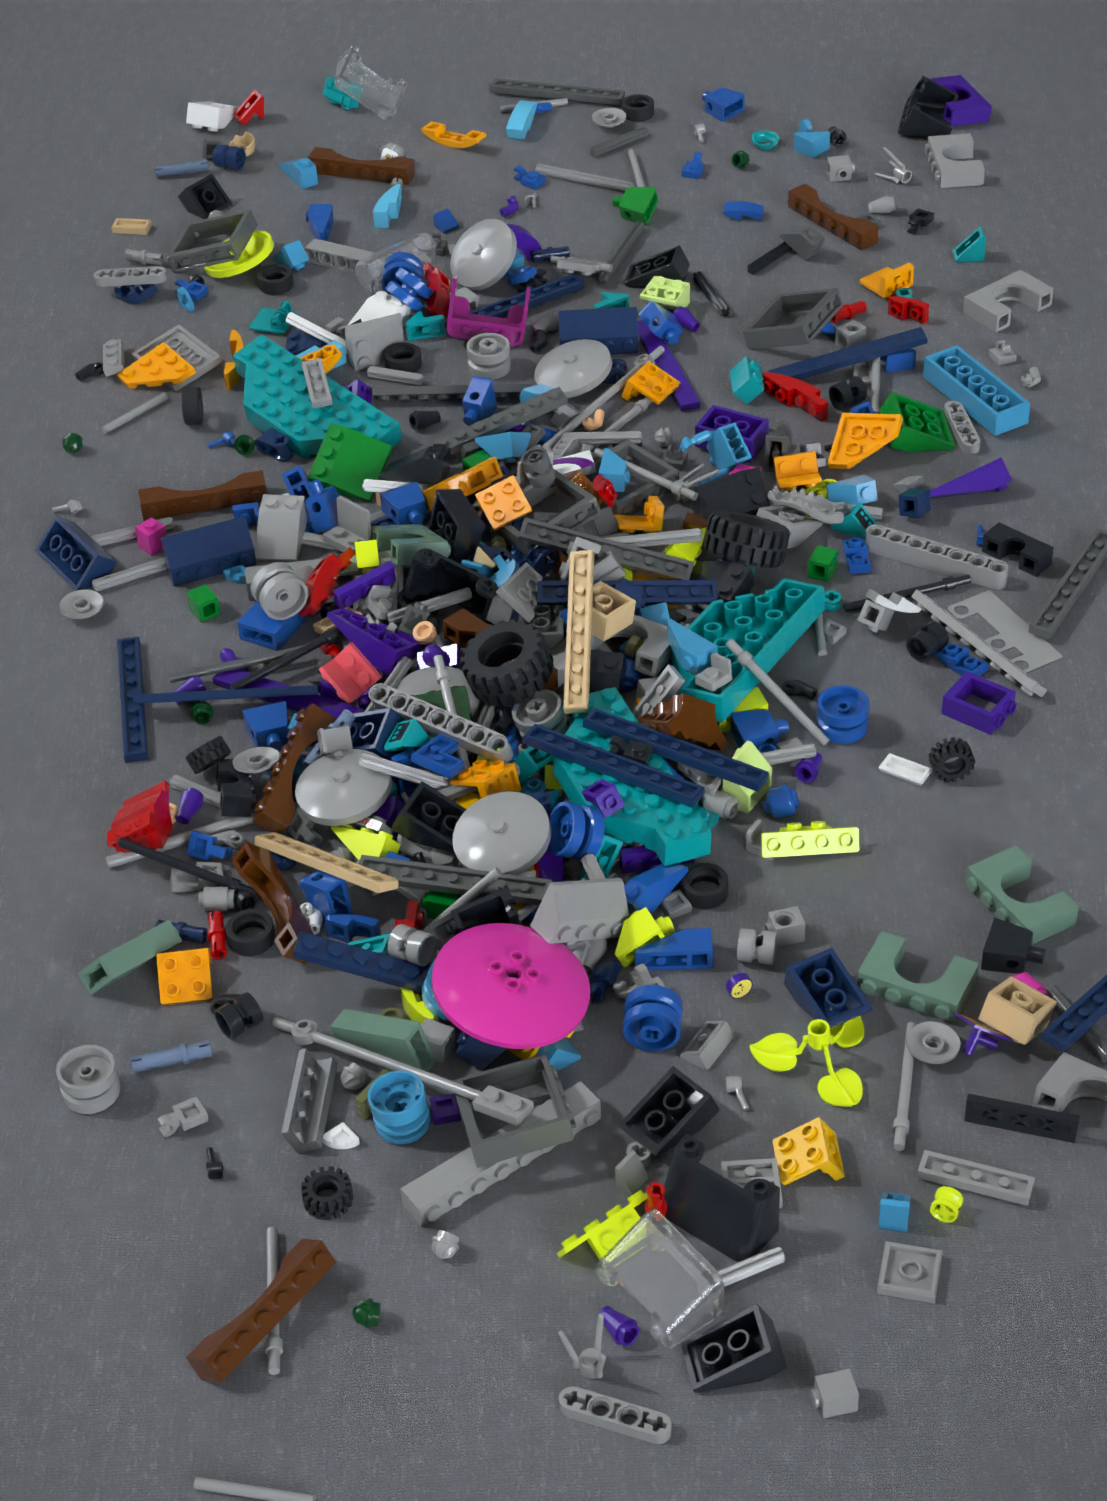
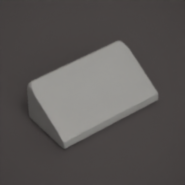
(708, 1044)

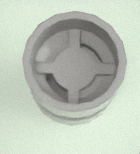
(748, 942)
(412, 945)

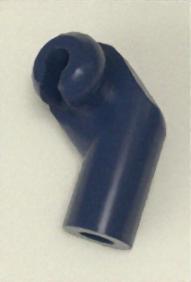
(282, 862)

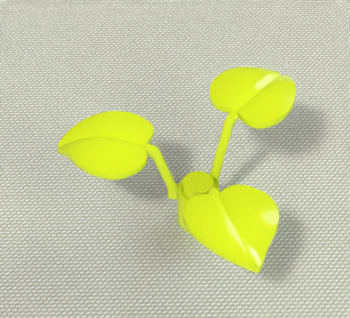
(779, 1054)

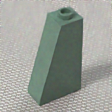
(129, 957)
(385, 1035)

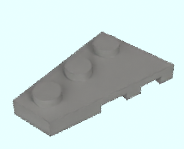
(521, 591)

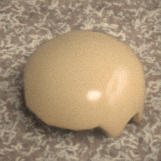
(246, 142)

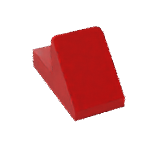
(250, 106)

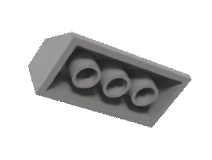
(582, 910)

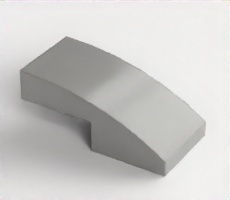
(186, 882)

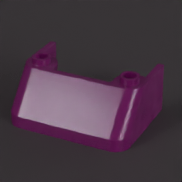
(466, 325)

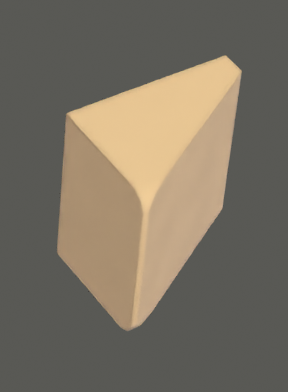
(482, 558)

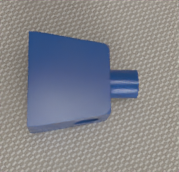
(723, 103)
(668, 328)
(479, 400)
(404, 504)
(322, 506)
(268, 725)
(756, 727)
(326, 893)

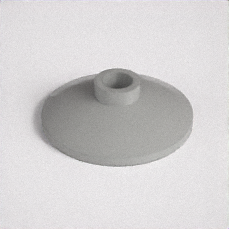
(608, 117)
(81, 604)
(256, 760)
(933, 1042)

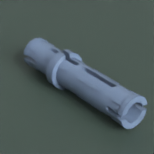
(182, 168)
(344, 719)
(171, 1056)

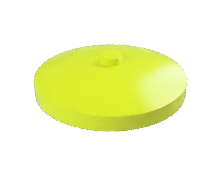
(255, 252)

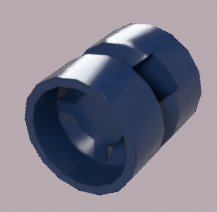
(229, 157)

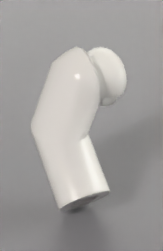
(313, 917)

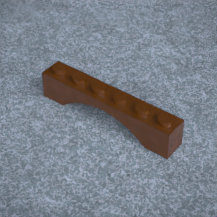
(334, 164)
(855, 231)
(164, 502)
(463, 626)
(277, 805)
(261, 872)
(228, 1346)

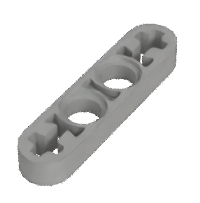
(130, 276)
(968, 442)
(612, 1419)

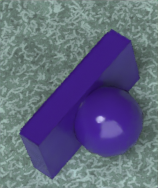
(451, 656)

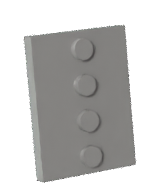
(189, 348)

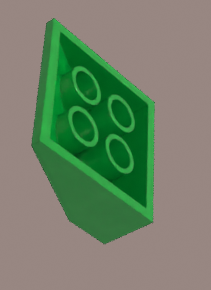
(922, 425)
(348, 460)

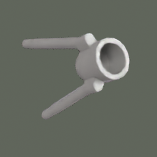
(900, 173)
(688, 485)
(590, 1360)

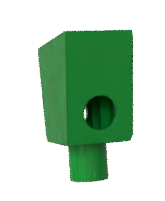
(637, 203)

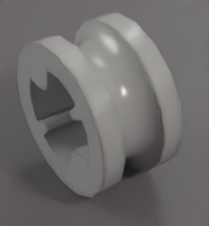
(638, 1148)

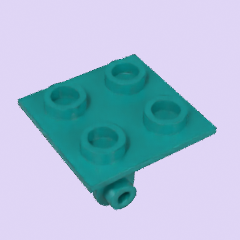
(272, 319)

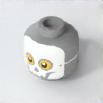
(391, 150)

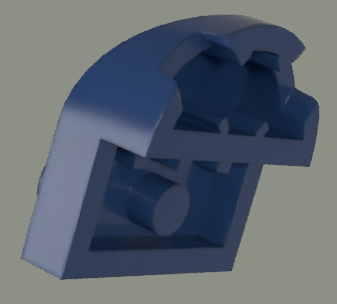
(135, 293)
(300, 341)

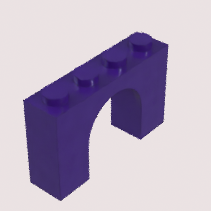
(970, 105)

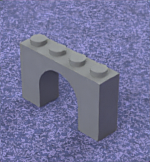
(951, 173)
(1019, 286)
(655, 648)
(1069, 1080)

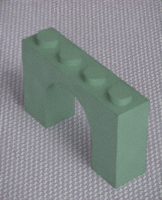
(407, 540)
(995, 874)
(939, 998)

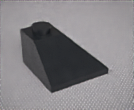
(204, 197)

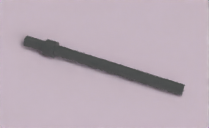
(231, 665)

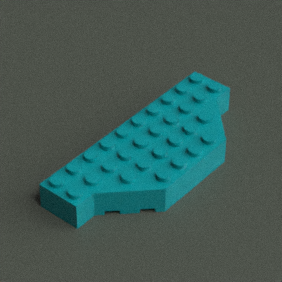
(280, 400)
(762, 626)
(646, 818)

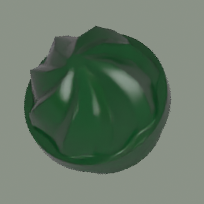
(740, 159)
(72, 442)
(244, 444)
(201, 712)
(367, 1313)

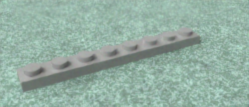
(983, 649)

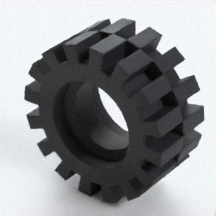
(949, 750)
(207, 754)
(327, 1205)

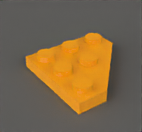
(156, 368)
(861, 436)

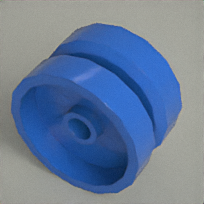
(406, 261)
(409, 289)
(843, 714)
(575, 830)
(652, 1018)

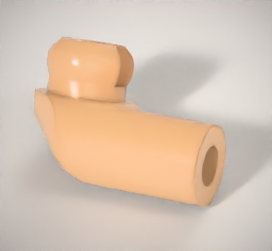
(593, 424)

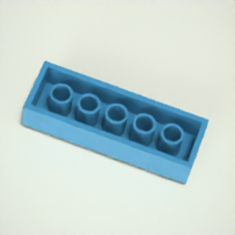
(978, 389)

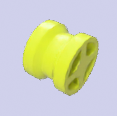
(946, 1204)

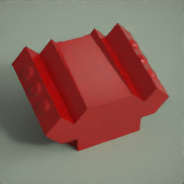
(143, 819)

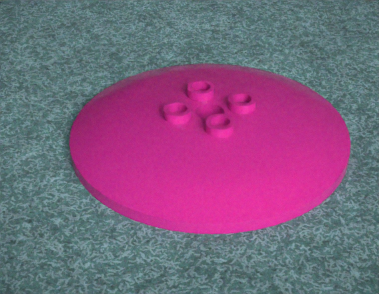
(504, 1010)

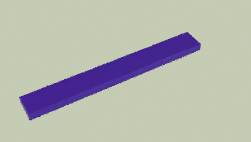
(684, 394)
(295, 703)

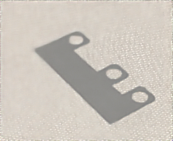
(1012, 630)

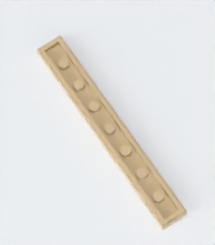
(579, 632)
(327, 862)

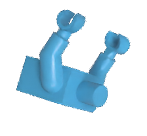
(724, 446)

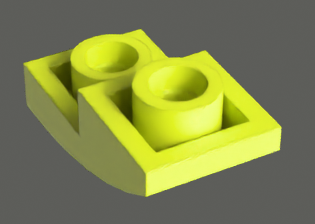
(415, 1007)

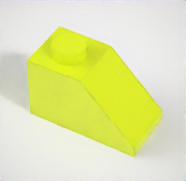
(367, 555)
(636, 932)

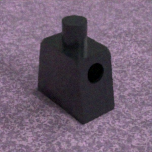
(1009, 948)

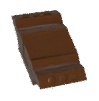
(687, 720)

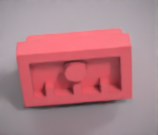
(350, 673)

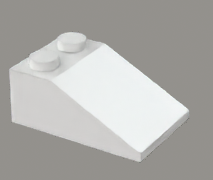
(210, 115)
(382, 305)

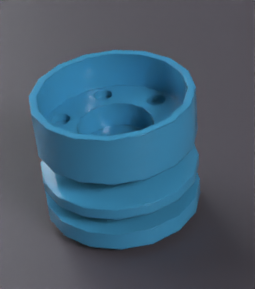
(399, 1107)

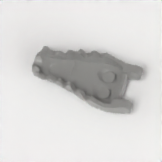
(810, 505)

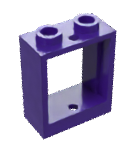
(971, 715)

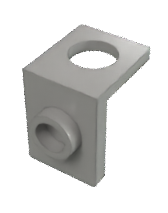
(334, 739)

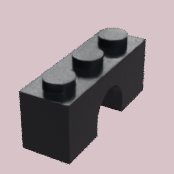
(1004, 541)
(236, 790)

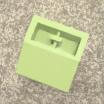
(667, 293)
(748, 798)

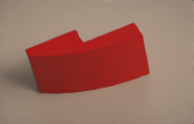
(908, 308)
(605, 489)

